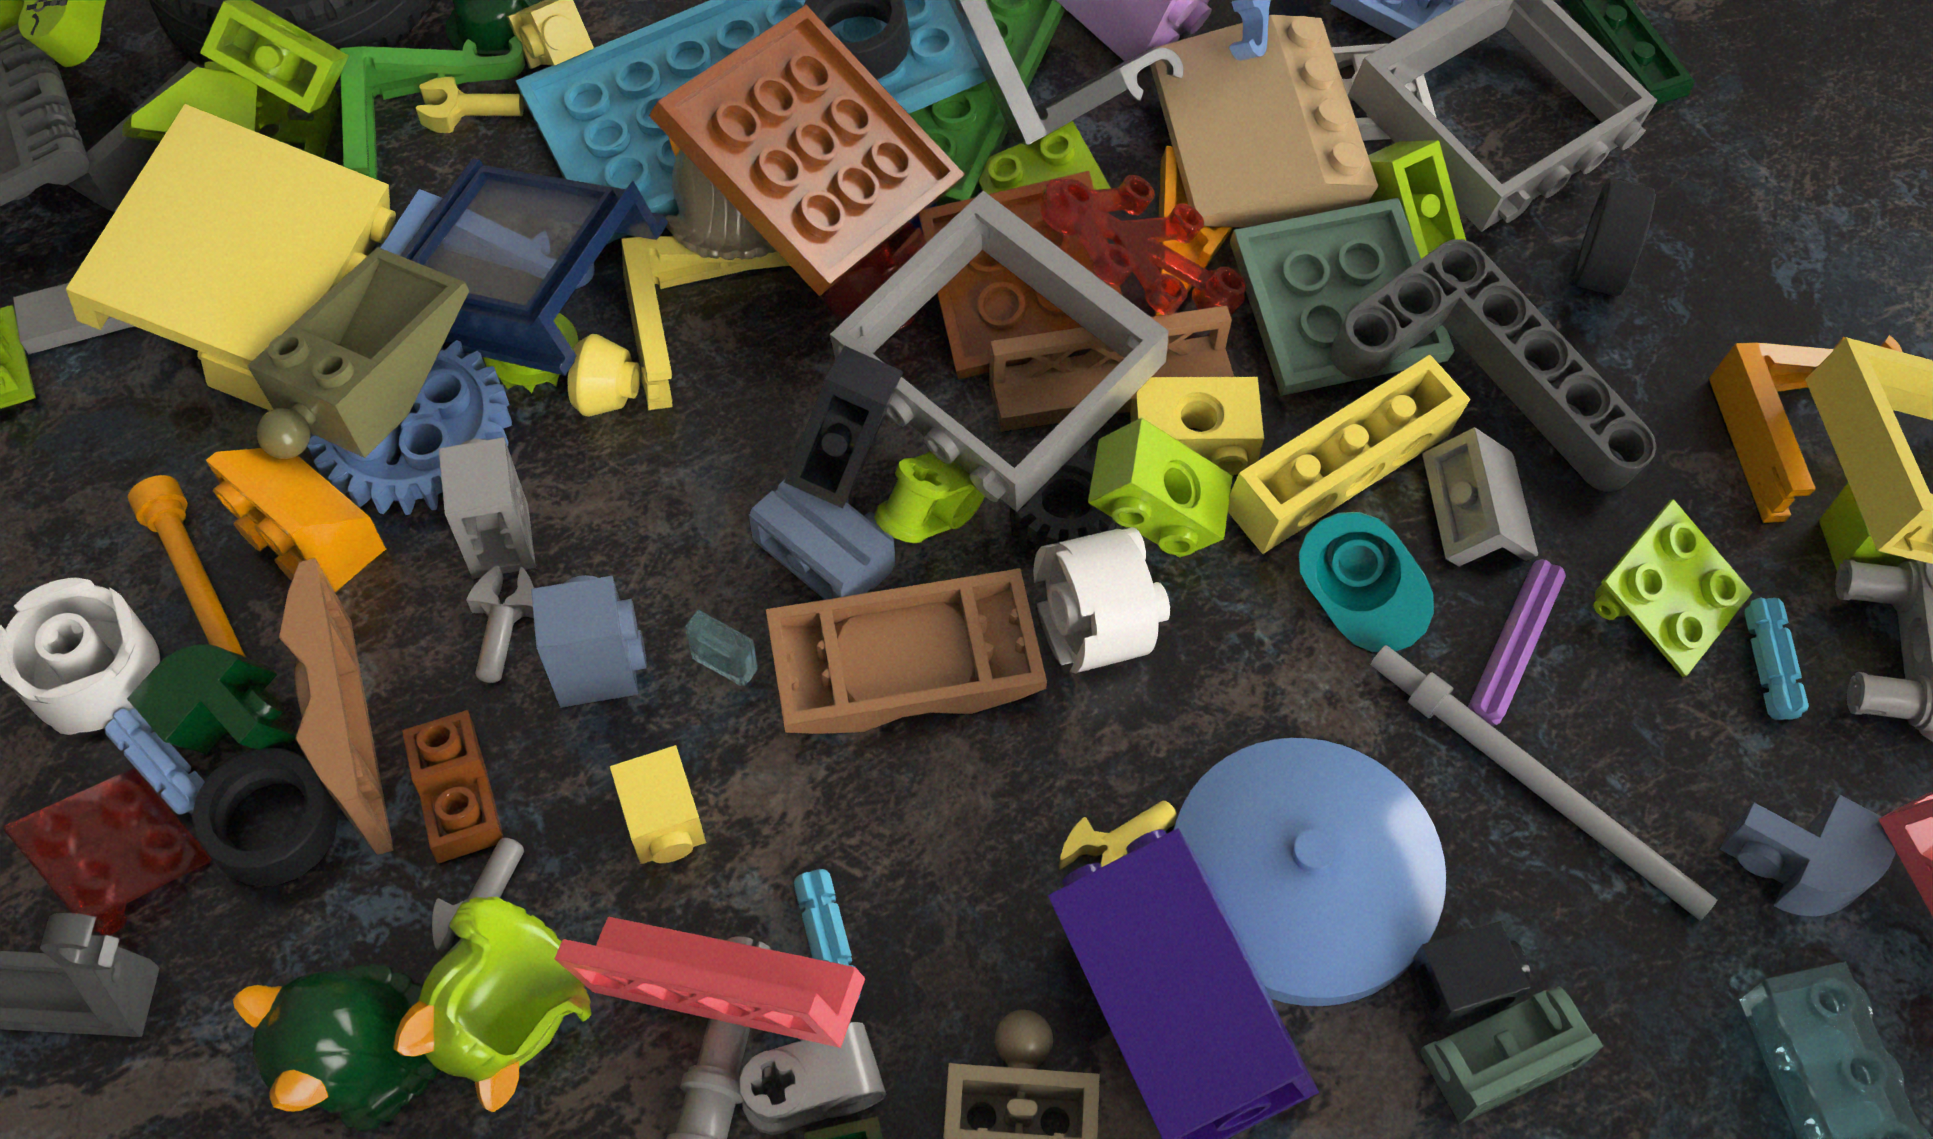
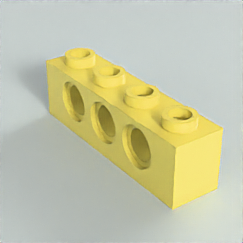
(1345, 453)

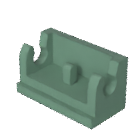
(1510, 1053)

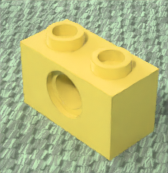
(1219, 406)

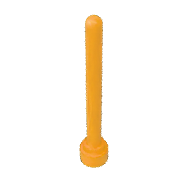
(162, 507)

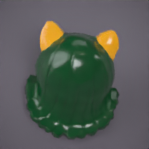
(333, 1043)

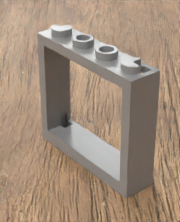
(1558, 44)
(1058, 278)

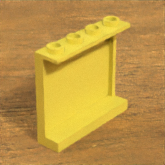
(228, 239)

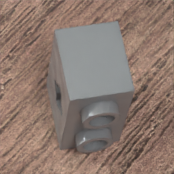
(486, 506)

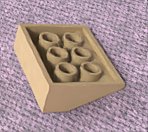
(1265, 131)

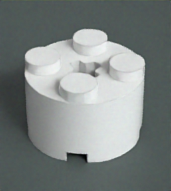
(1099, 599)
(75, 654)

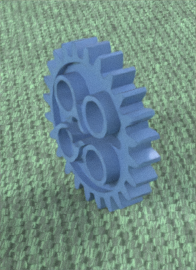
(398, 464)

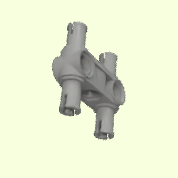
(1911, 594)

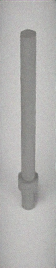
(1434, 697)

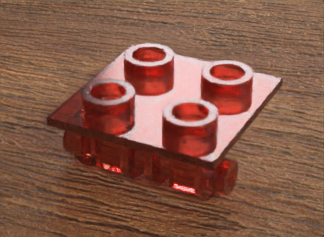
(107, 847)

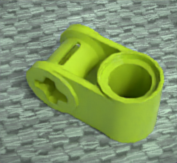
(928, 499)

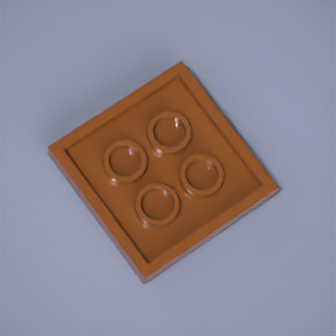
(989, 300)

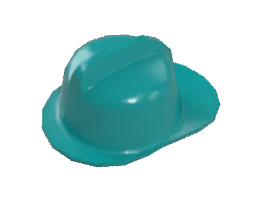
(1366, 581)

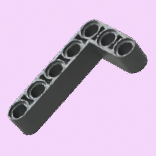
(1503, 355)

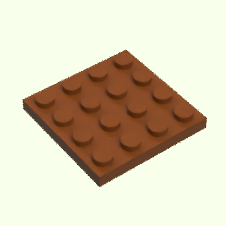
(807, 147)

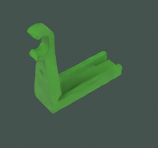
(400, 73)

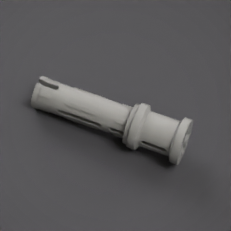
(714, 1082)

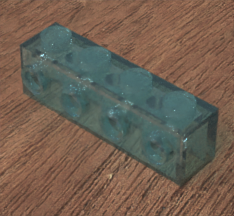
(1829, 1057)

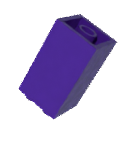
(1180, 991)

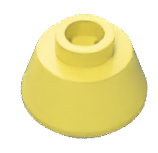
(601, 376)

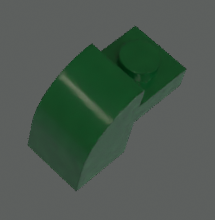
(211, 691)

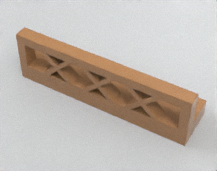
(1055, 384)

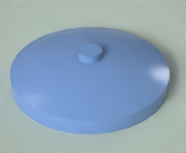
(1318, 866)

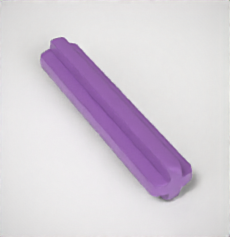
(1517, 641)

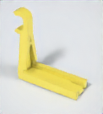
(668, 265)

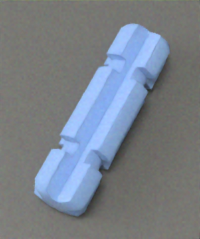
(155, 760)

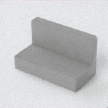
(1478, 498)

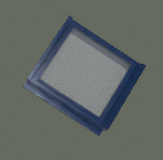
(522, 253)

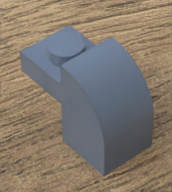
(1818, 867)

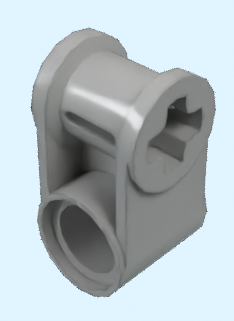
(816, 1080)

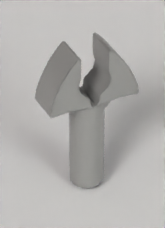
(501, 618)
(490, 884)

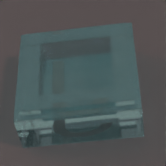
(721, 648)

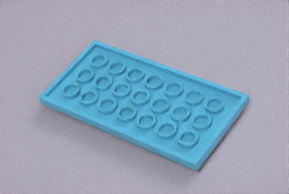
(601, 100)

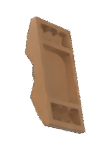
(905, 653)
(333, 704)

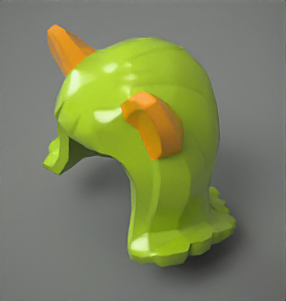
(492, 999)

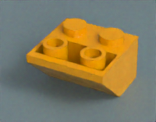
(295, 513)

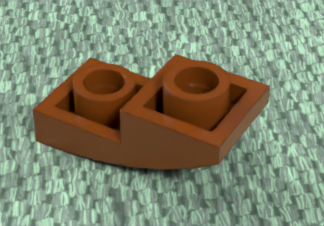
(452, 786)

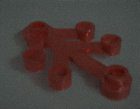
(1078, 211)

